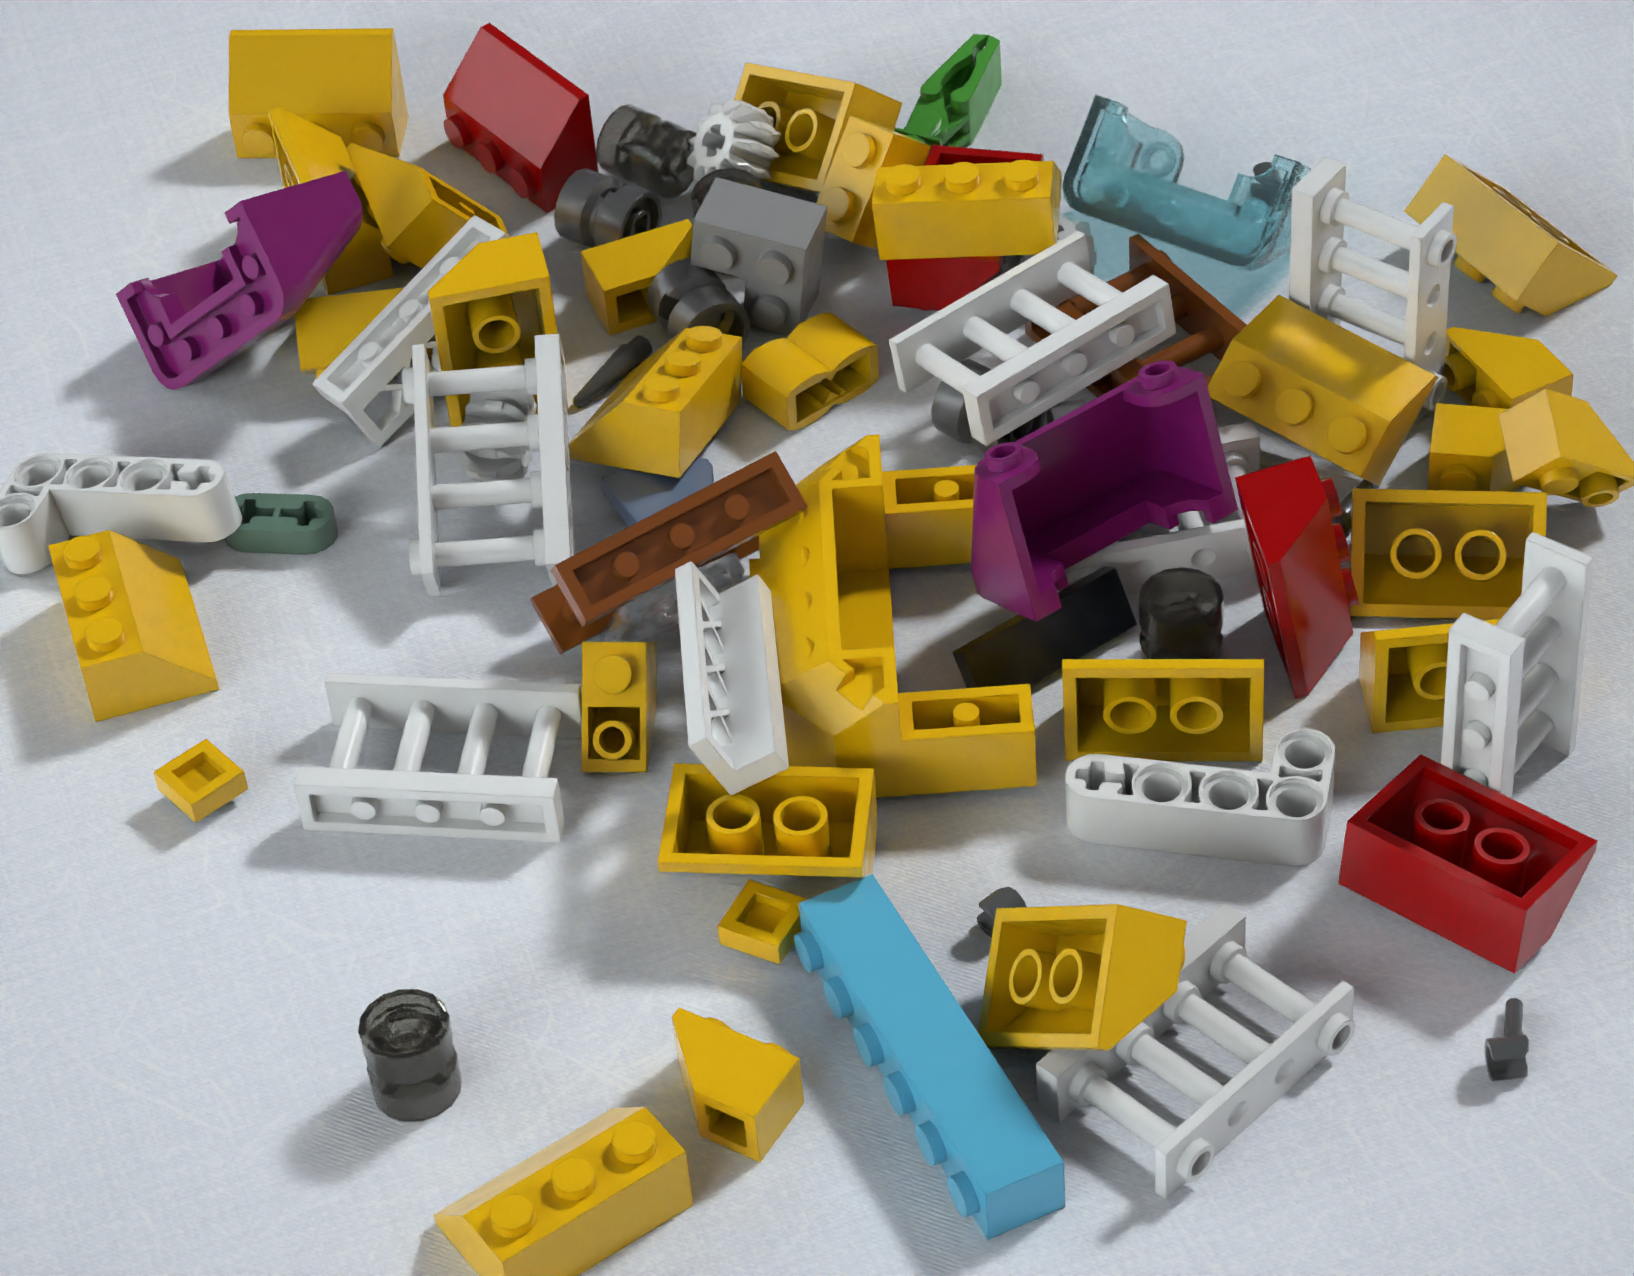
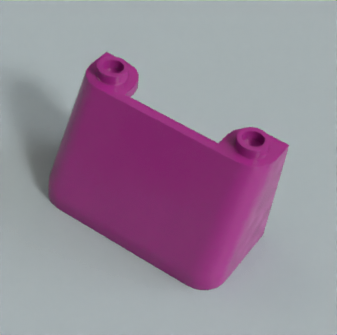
(219, 309)
(1092, 481)

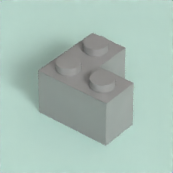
(769, 243)

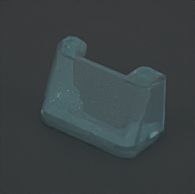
(1129, 180)

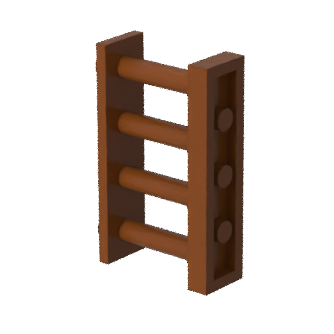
(1194, 310)
(645, 555)

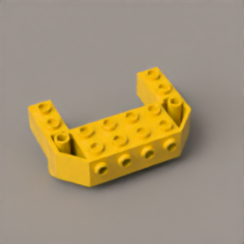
(838, 633)

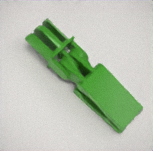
(958, 95)

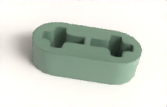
(281, 524)

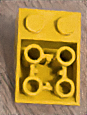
(412, 206)

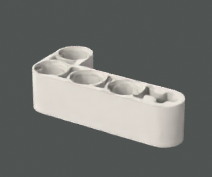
(129, 495)
(1209, 808)

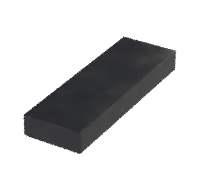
(1029, 651)

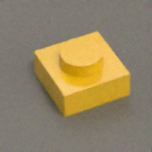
(200, 780)
(761, 922)

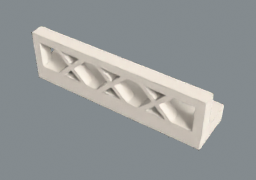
(385, 346)
(731, 679)

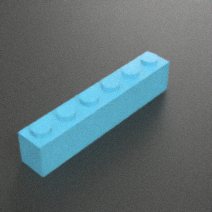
(930, 1058)

